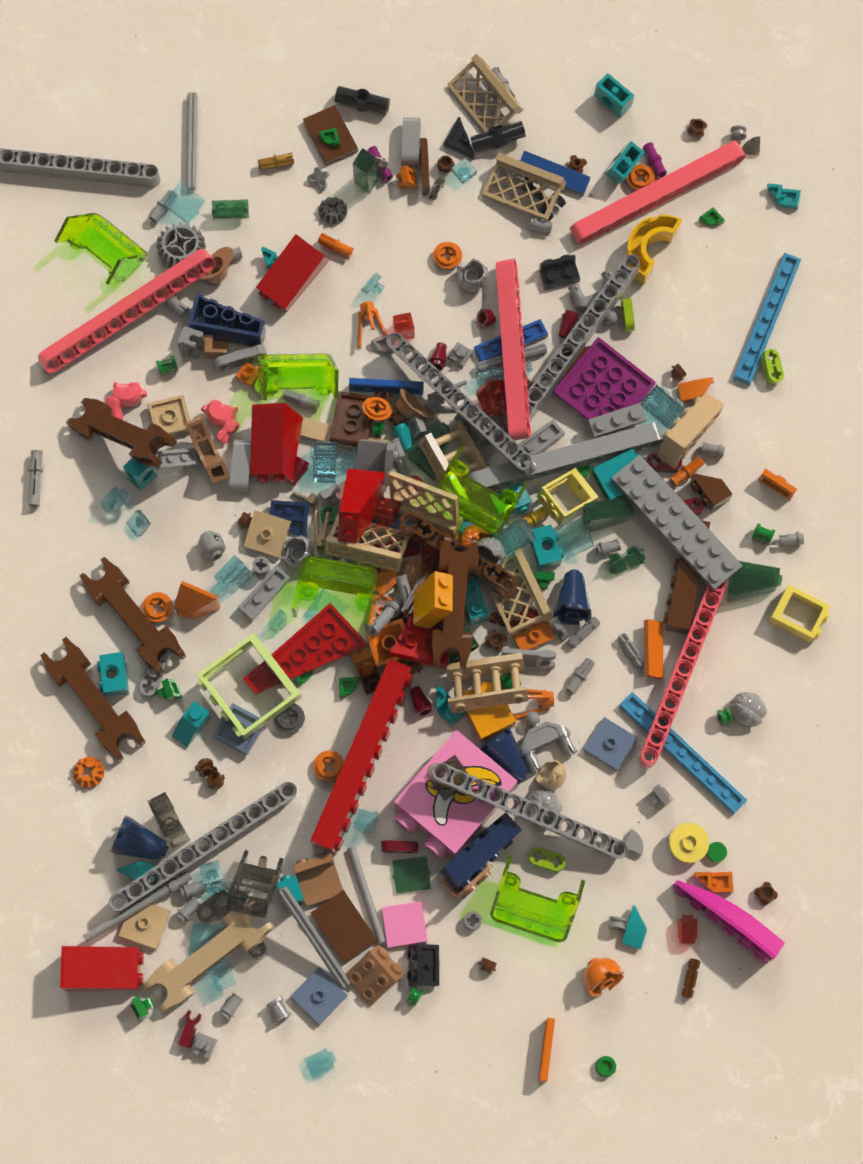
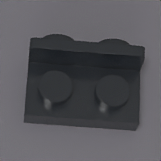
(559, 272)
(423, 965)

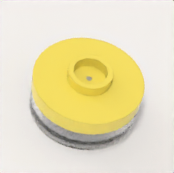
(687, 843)

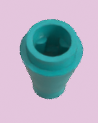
(403, 433)

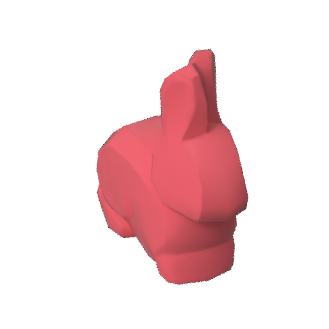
(124, 396)
(222, 416)

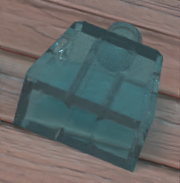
(236, 572)

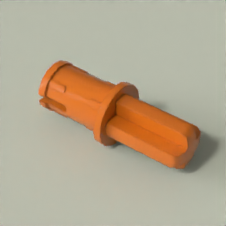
(335, 245)
(686, 472)

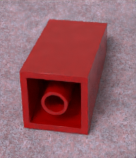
(291, 273)
(274, 442)
(358, 503)
(101, 968)

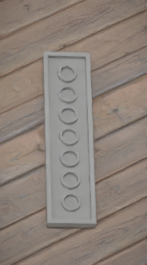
(676, 522)

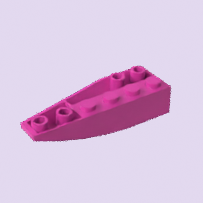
(734, 921)

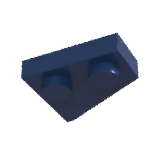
(292, 511)

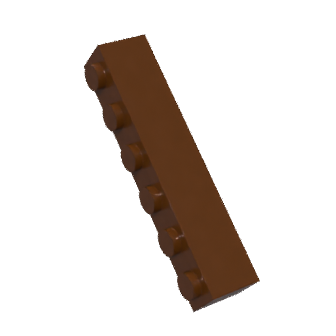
(683, 596)

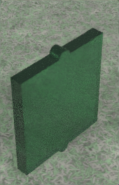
(411, 874)

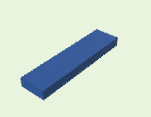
(573, 179)
(493, 348)
(392, 386)

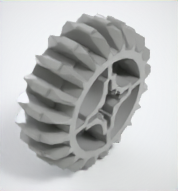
(168, 252)

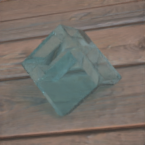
(346, 460)
(366, 821)
(222, 976)

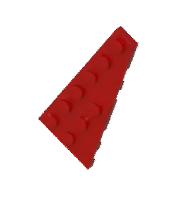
(416, 643)
(316, 644)

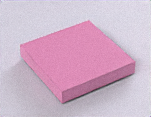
(404, 924)

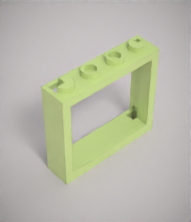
(226, 659)

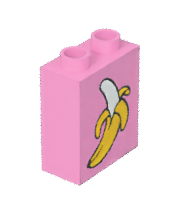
(457, 820)

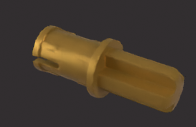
(275, 161)

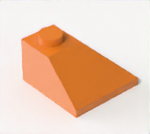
(194, 601)
(384, 642)

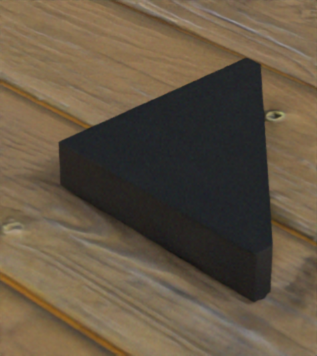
(459, 141)

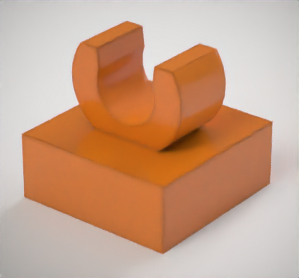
(408, 178)
(247, 374)

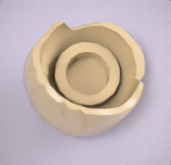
(552, 775)

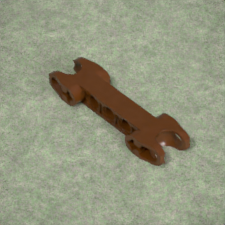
(142, 442)
(428, 536)
(452, 636)
(153, 641)
(113, 726)

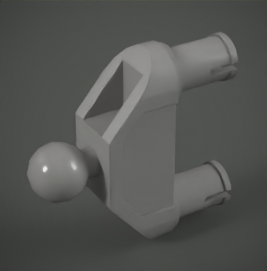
(583, 302)
(541, 736)

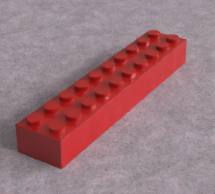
(361, 757)

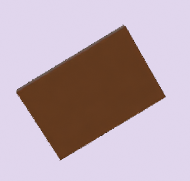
(325, 120)
(349, 422)
(343, 926)

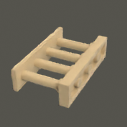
(439, 462)
(487, 667)

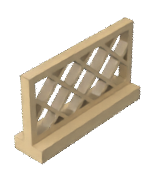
(492, 82)
(533, 174)
(444, 518)
(365, 552)
(532, 589)

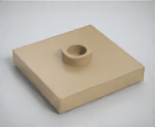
(170, 414)
(267, 533)
(146, 926)

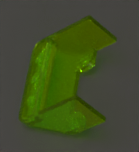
(105, 242)
(297, 372)
(475, 500)
(337, 576)
(534, 911)

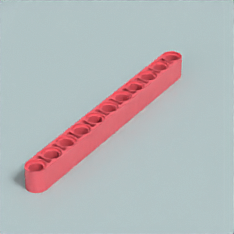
(657, 192)
(126, 310)
(513, 350)
(678, 678)

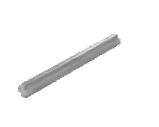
(191, 154)
(313, 937)

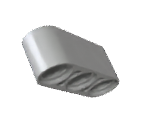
(410, 141)
(240, 467)

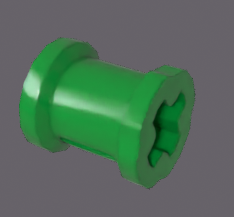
(167, 365)
(763, 534)

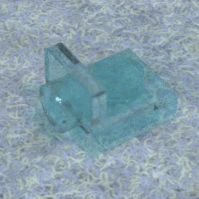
(113, 499)
(213, 877)
(320, 1062)

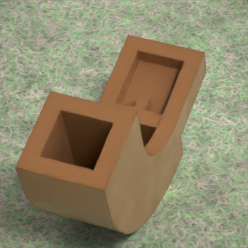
(206, 450)

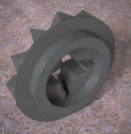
(332, 217)
(298, 720)

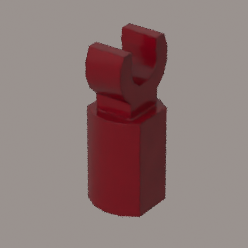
(188, 1030)

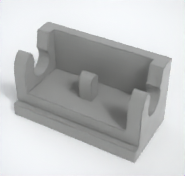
(189, 341)

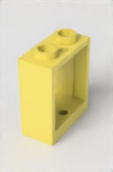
(577, 485)
(793, 628)

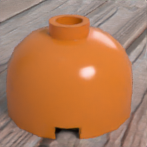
(602, 974)

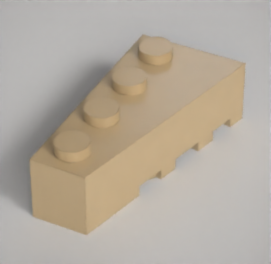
(689, 429)

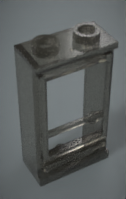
(168, 820)
(249, 904)

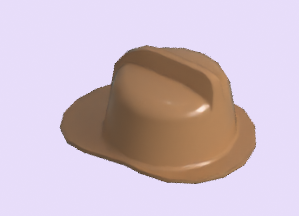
(222, 258)
(409, 406)

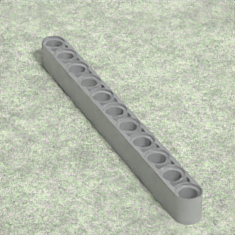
(71, 164)
(581, 330)
(466, 408)
(571, 456)
(536, 815)
(198, 855)

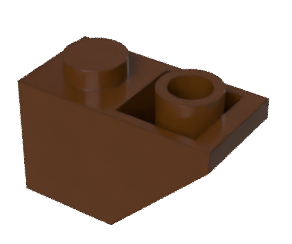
(711, 490)
(365, 669)

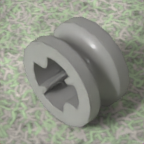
(738, 132)
(617, 923)
(476, 925)

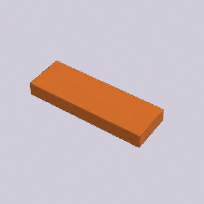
(653, 649)
(546, 1049)

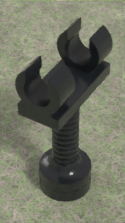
(560, 200)

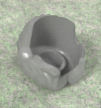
(472, 276)
(296, 550)
(491, 550)
(747, 709)
(546, 799)

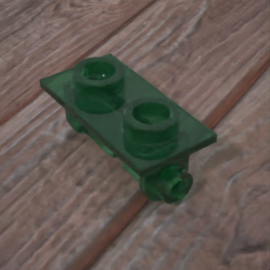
(230, 208)
(618, 561)

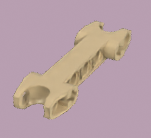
(178, 978)

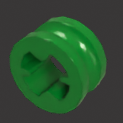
(378, 429)
(327, 509)
(724, 716)
(414, 996)

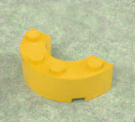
(645, 233)

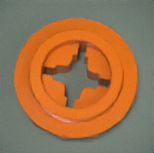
(640, 170)
(453, 250)
(382, 405)
(155, 599)
(329, 757)
(97, 772)

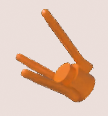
(368, 312)
(544, 698)

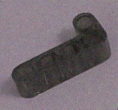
(216, 911)

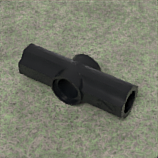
(372, 102)
(498, 136)

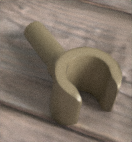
(312, 499)

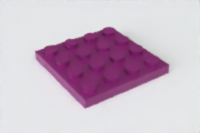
(603, 382)

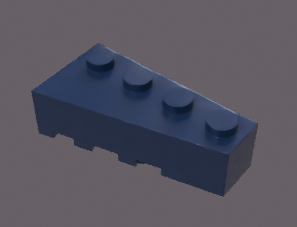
(225, 322)
(480, 850)

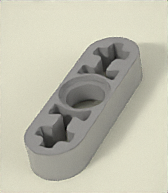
(238, 358)
(155, 685)

